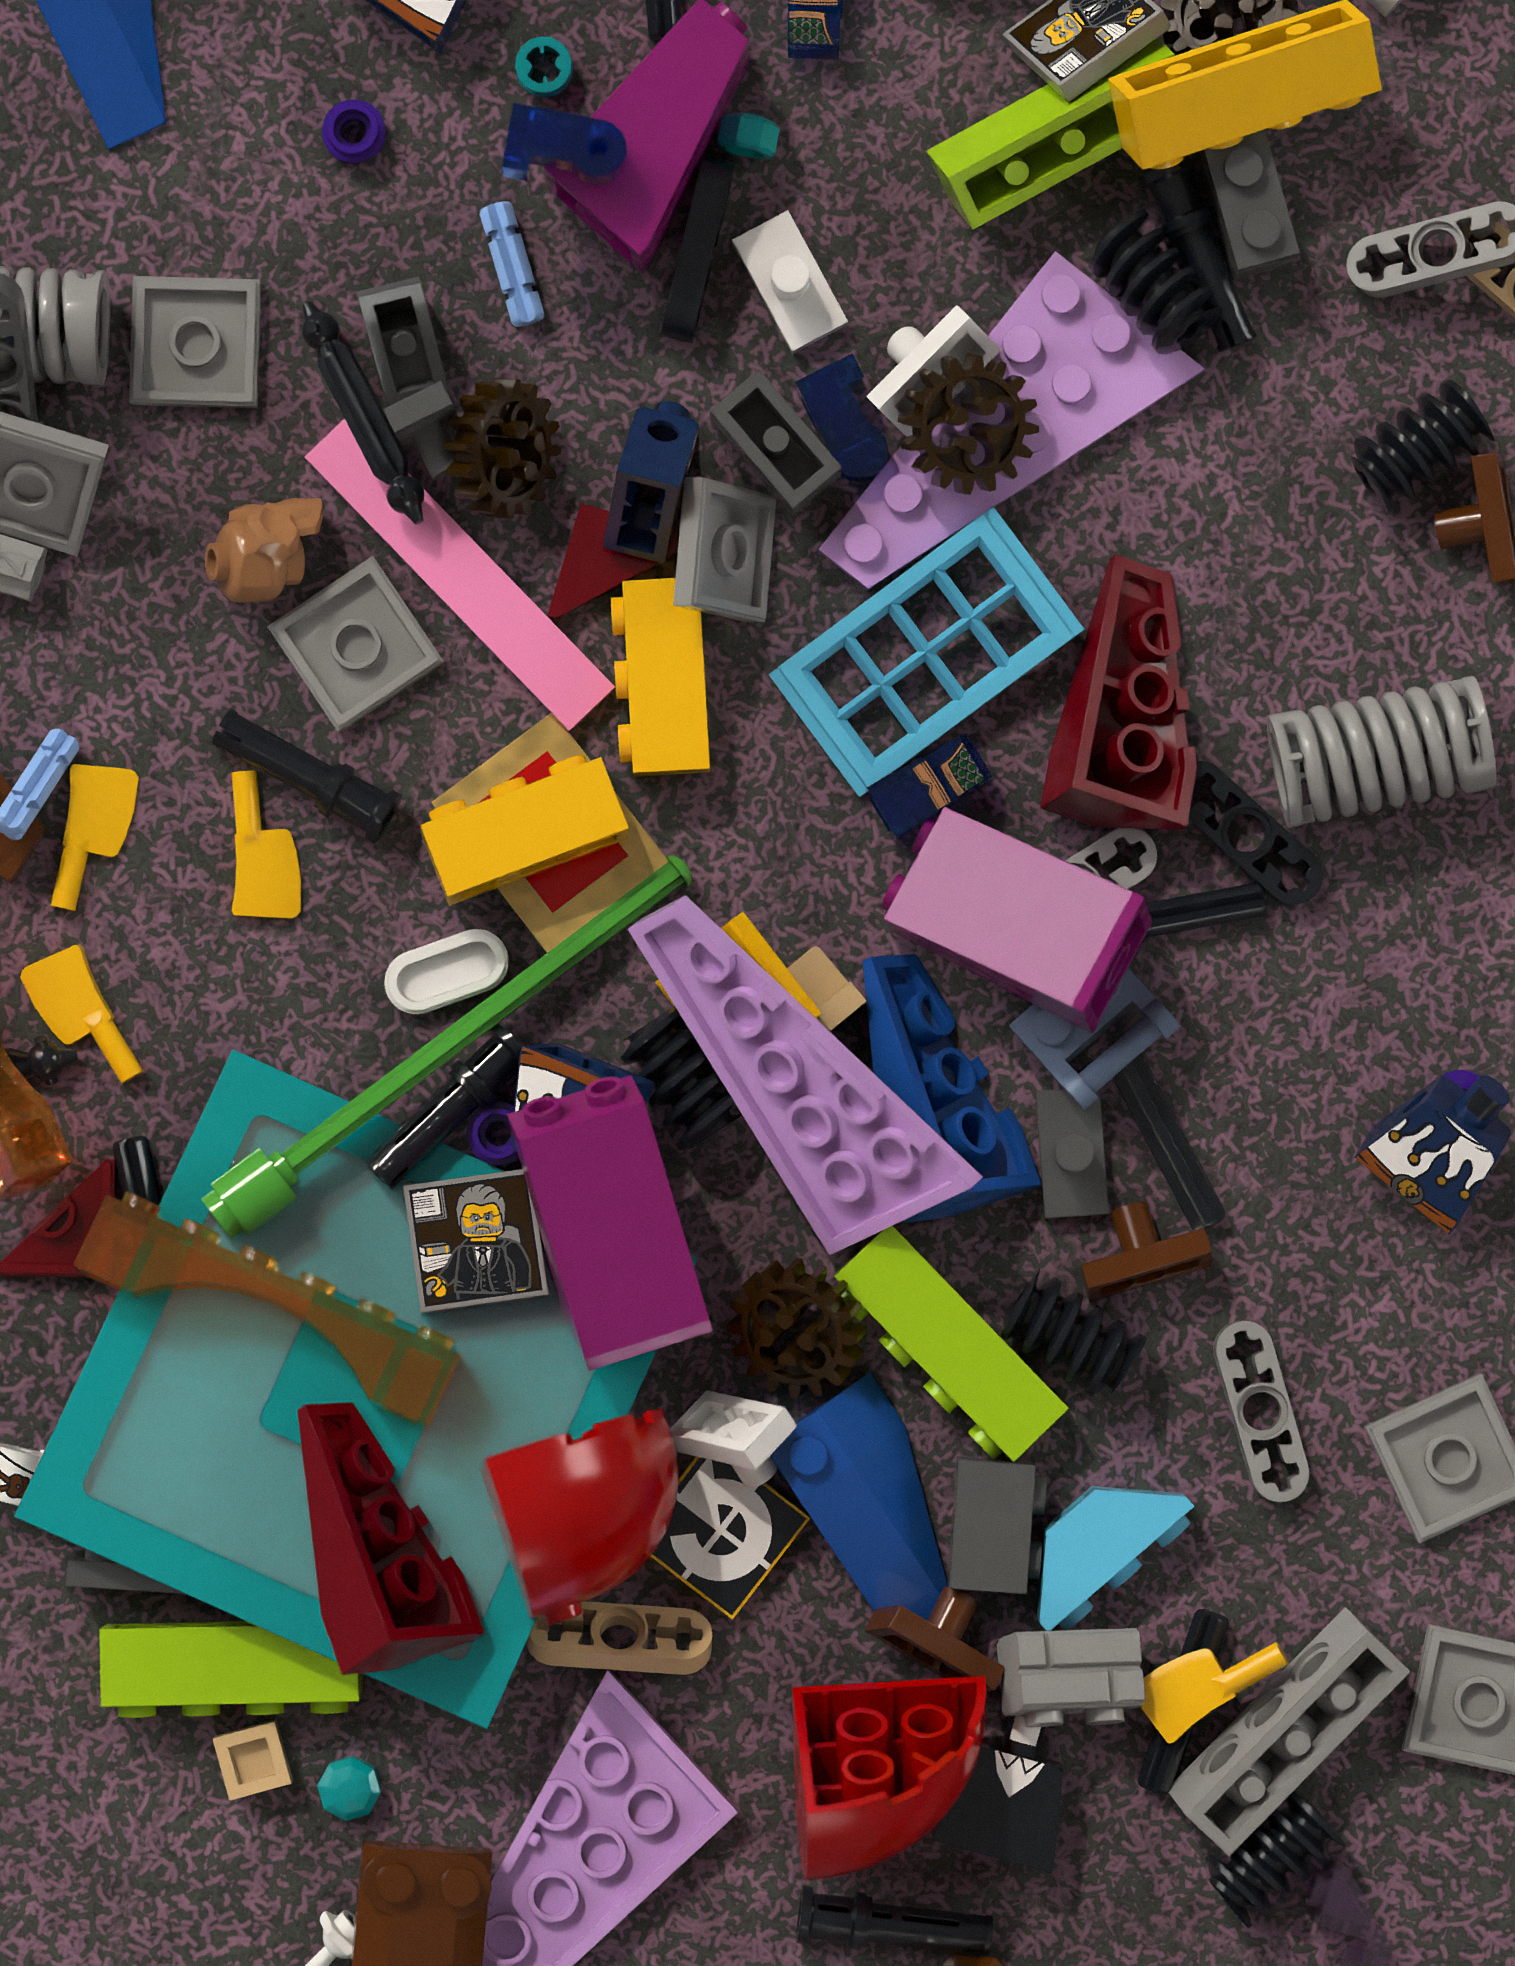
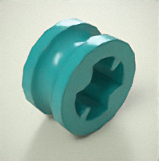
(562, 64)

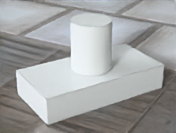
(790, 282)
(913, 352)
(734, 1433)

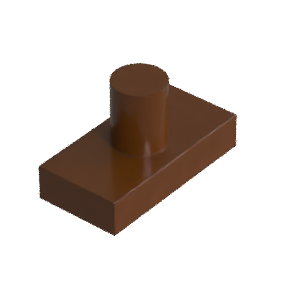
(1487, 521)
(1143, 1256)
(937, 1641)

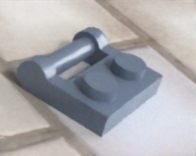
(1059, 1041)

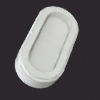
(446, 971)

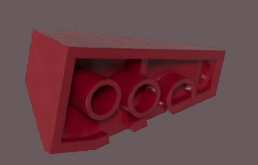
(1123, 727)
(376, 1571)

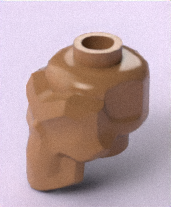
(262, 548)

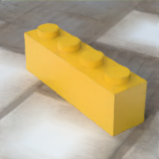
(1245, 85)

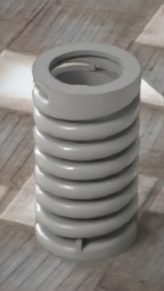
(85, 325)
(1333, 733)

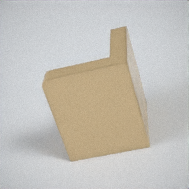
(826, 987)

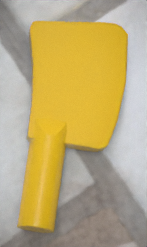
(96, 823)
(265, 859)
(74, 1007)
(1196, 1684)

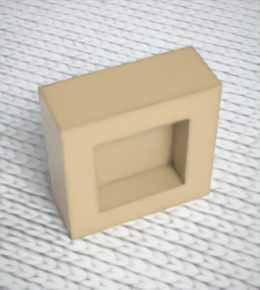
(253, 1759)

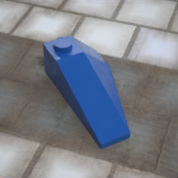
(112, 62)
(940, 1083)
(865, 1496)

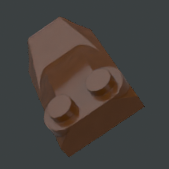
(421, 1905)

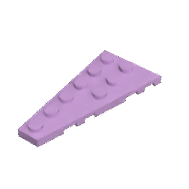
(1087, 377)
(821, 1115)
(600, 1835)

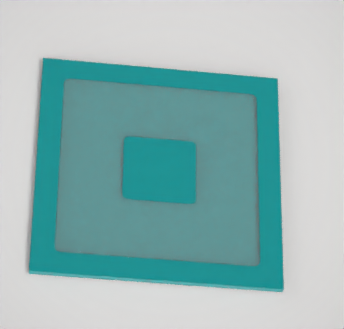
(187, 1408)

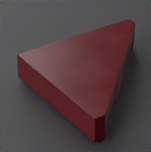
(590, 568)
(60, 1235)

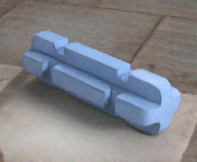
(511, 263)
(37, 783)

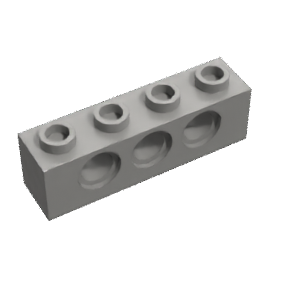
(1287, 1731)

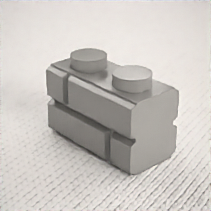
(1071, 1674)

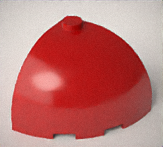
(583, 1509)
(879, 1766)

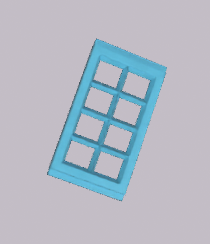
(1022, 580)

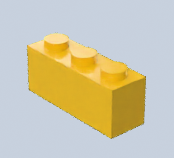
(661, 680)
(523, 828)

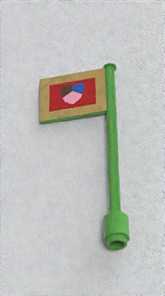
(566, 911)

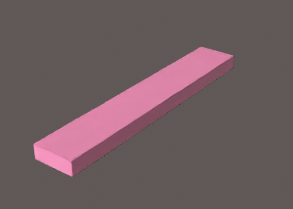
(469, 585)

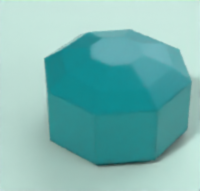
(748, 135)
(349, 1787)

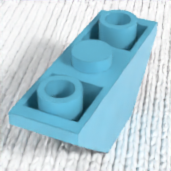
(1099, 1544)

